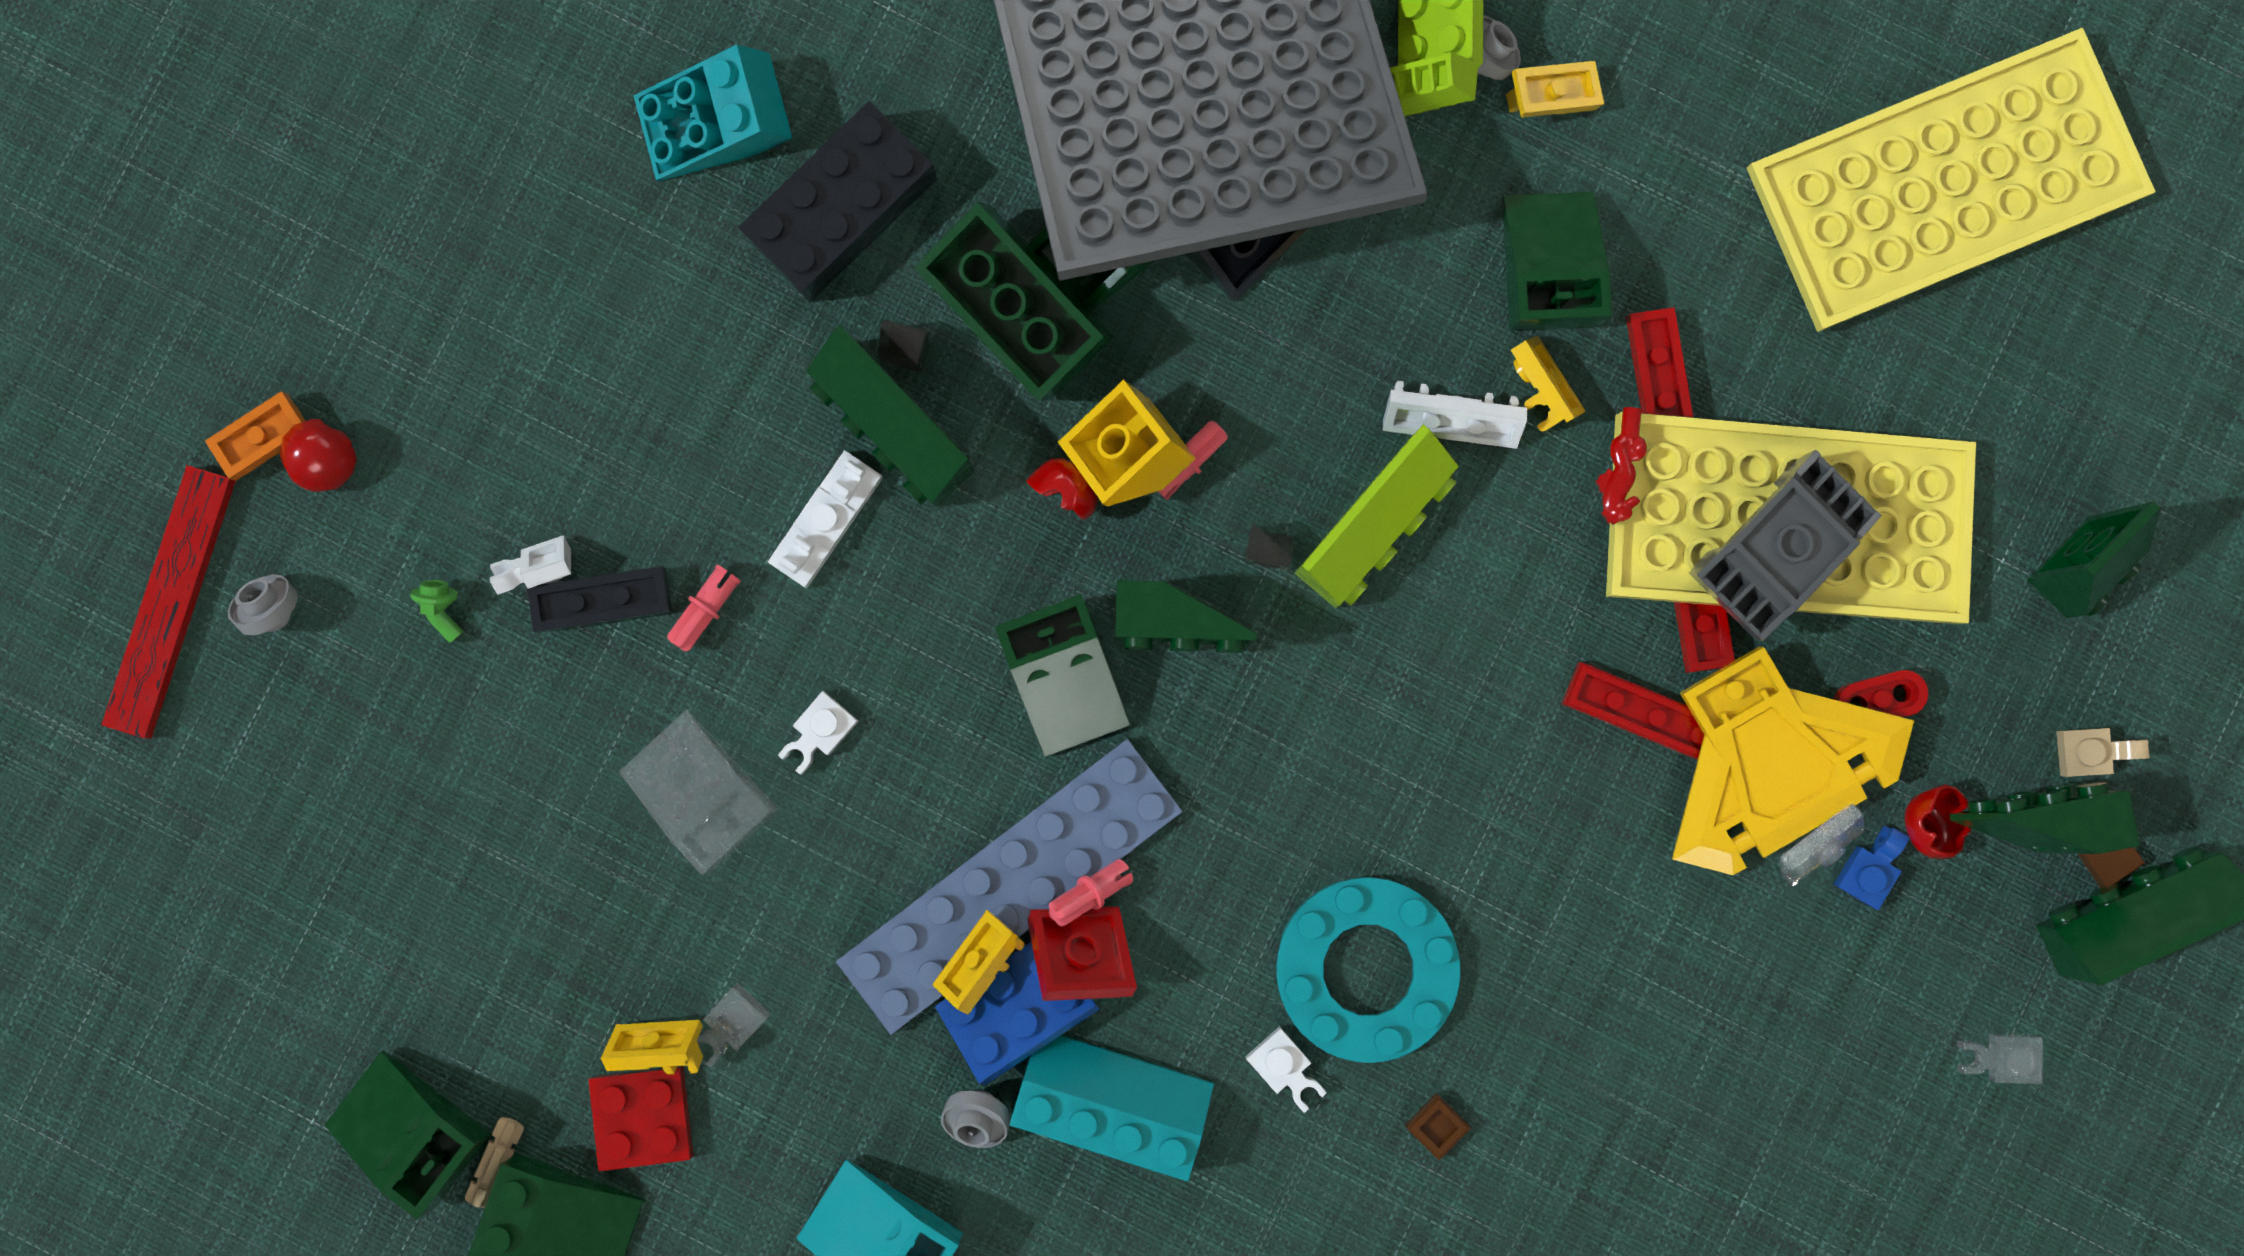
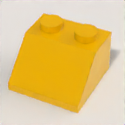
(1126, 447)

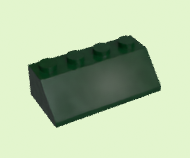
(889, 418)
(2145, 917)

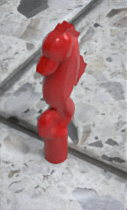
(1617, 483)

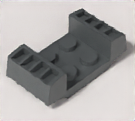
(1786, 546)

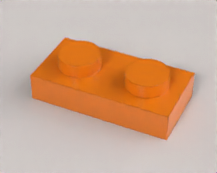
(254, 436)

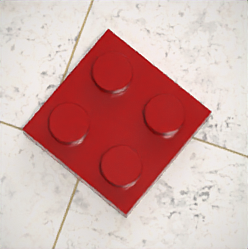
(1083, 957)
(640, 1118)

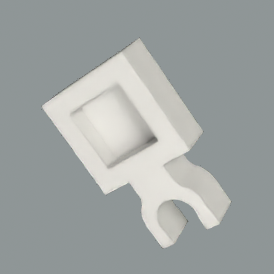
(536, 566)
(822, 726)
(1282, 1065)

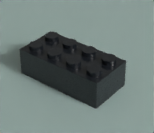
(839, 201)

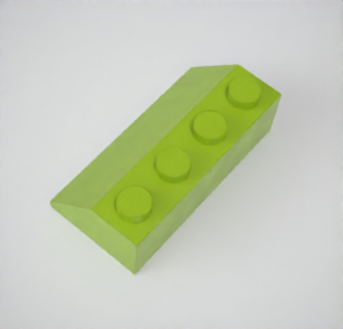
(1378, 518)

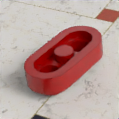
(1877, 693)

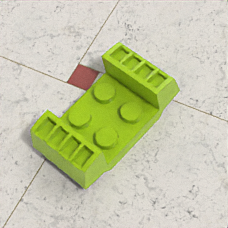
(1437, 53)

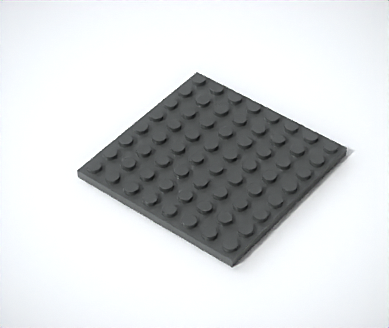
(1202, 122)

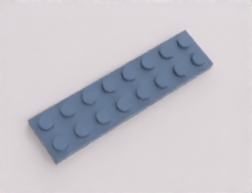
(1023, 870)

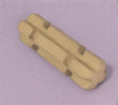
(506, 1133)

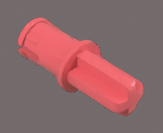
(1202, 447)
(702, 609)
(1089, 893)

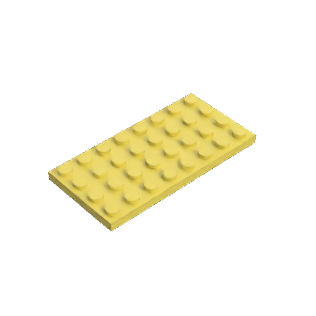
(1950, 179)
(1715, 474)

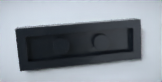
(599, 599)

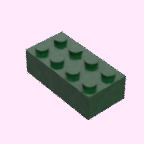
(1013, 302)

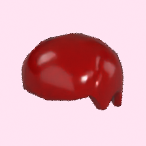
(317, 456)
(1064, 477)
(1930, 824)

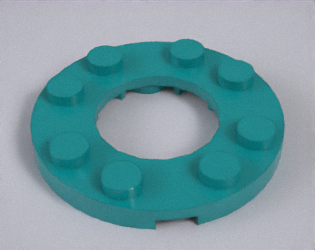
(1301, 970)

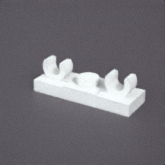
(1455, 417)
(825, 519)

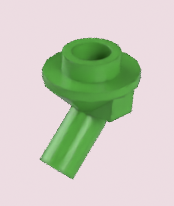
(433, 599)

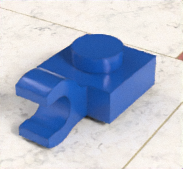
(1869, 873)

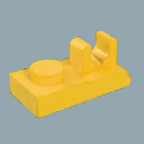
(1555, 89)
(1537, 366)
(977, 962)
(654, 1045)

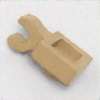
(2093, 752)

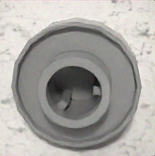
(1499, 50)
(263, 605)
(976, 1119)

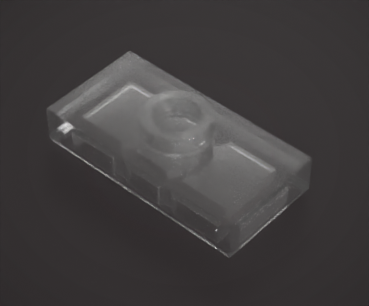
(1823, 845)

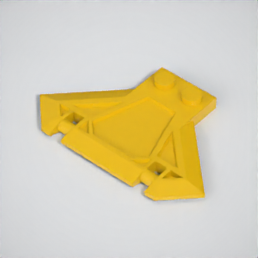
(1776, 762)

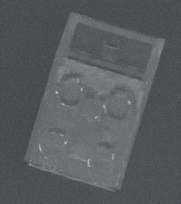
(697, 793)

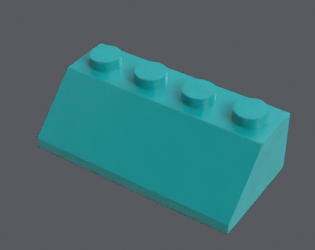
(1114, 1105)

